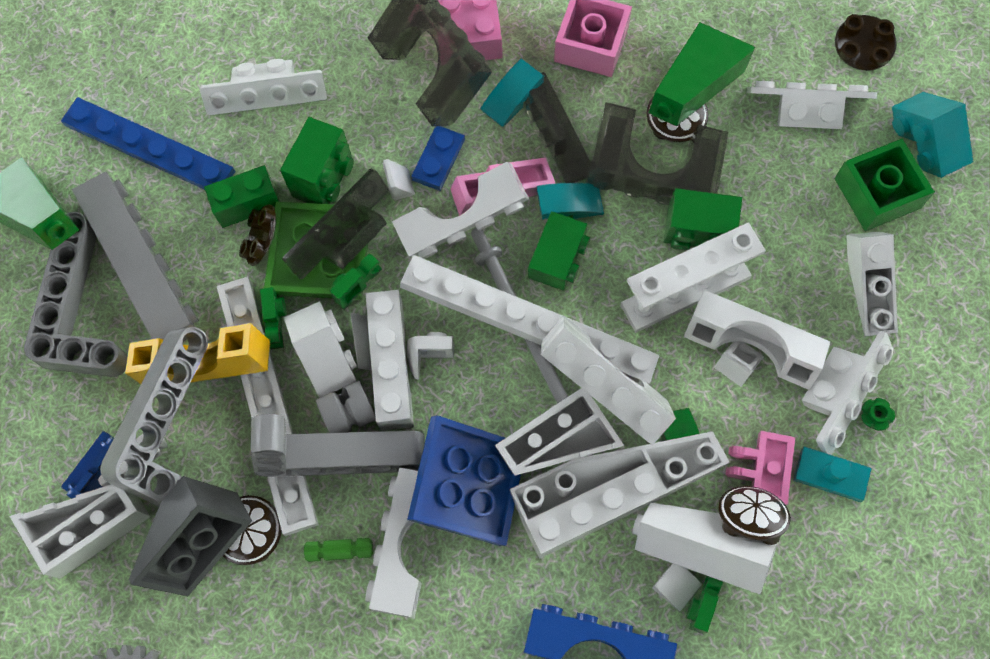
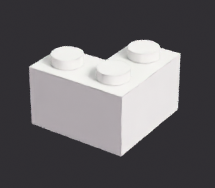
(316, 341)

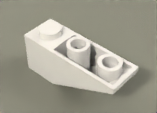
(873, 279)

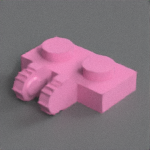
(771, 466)

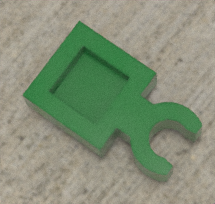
(353, 283)
(272, 311)
(703, 609)

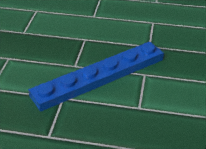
(145, 144)

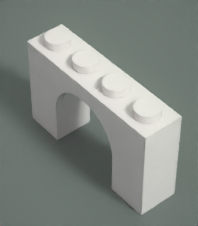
(631, 402)

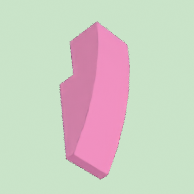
(530, 172)

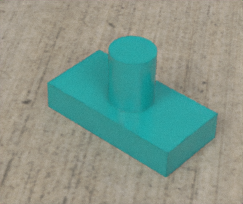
(832, 474)

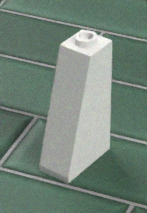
(700, 544)

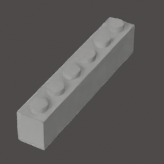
(132, 257)

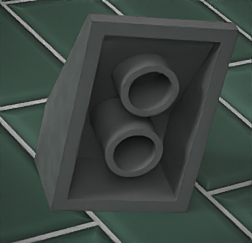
(189, 536)

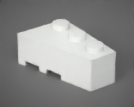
(559, 435)
(77, 529)

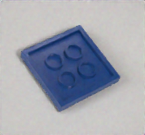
(463, 483)

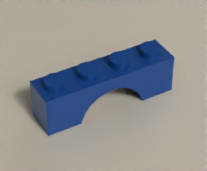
(554, 634)

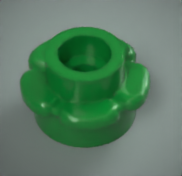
(871, 420)

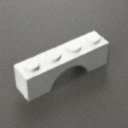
(497, 193)
(794, 352)
(388, 360)
(394, 588)

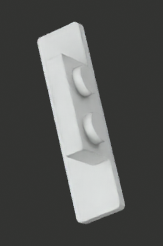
(263, 87)
(811, 107)
(843, 387)

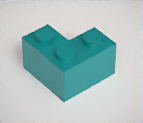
(939, 132)

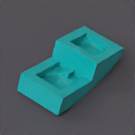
(511, 92)
(570, 199)

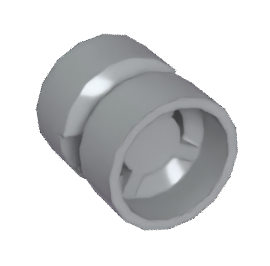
(346, 409)

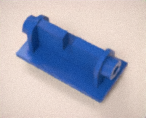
(87, 472)

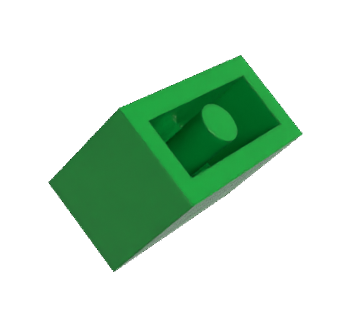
(240, 194)
(558, 251)

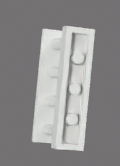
(681, 279)

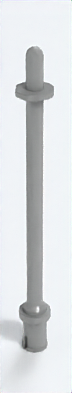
(489, 257)

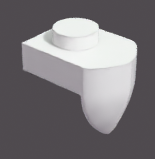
(430, 346)

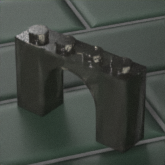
(459, 68)
(617, 169)

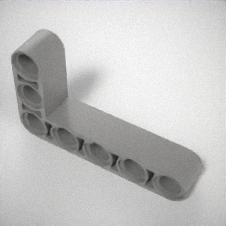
(65, 306)
(154, 425)
(330, 453)

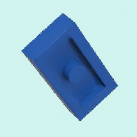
(438, 157)

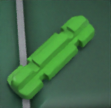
(338, 549)

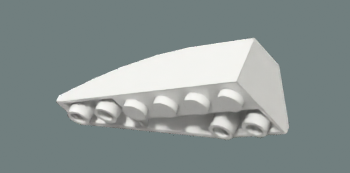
(608, 487)

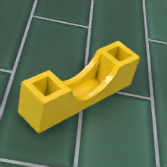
(236, 352)

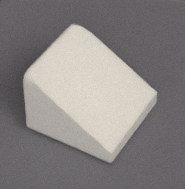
(398, 180)
(738, 362)
(677, 586)

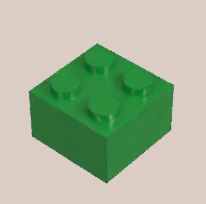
(317, 163)
(883, 184)
(699, 217)

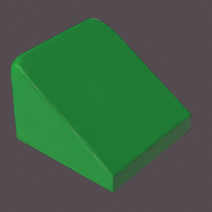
(683, 425)

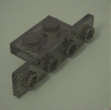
(557, 132)
(342, 229)

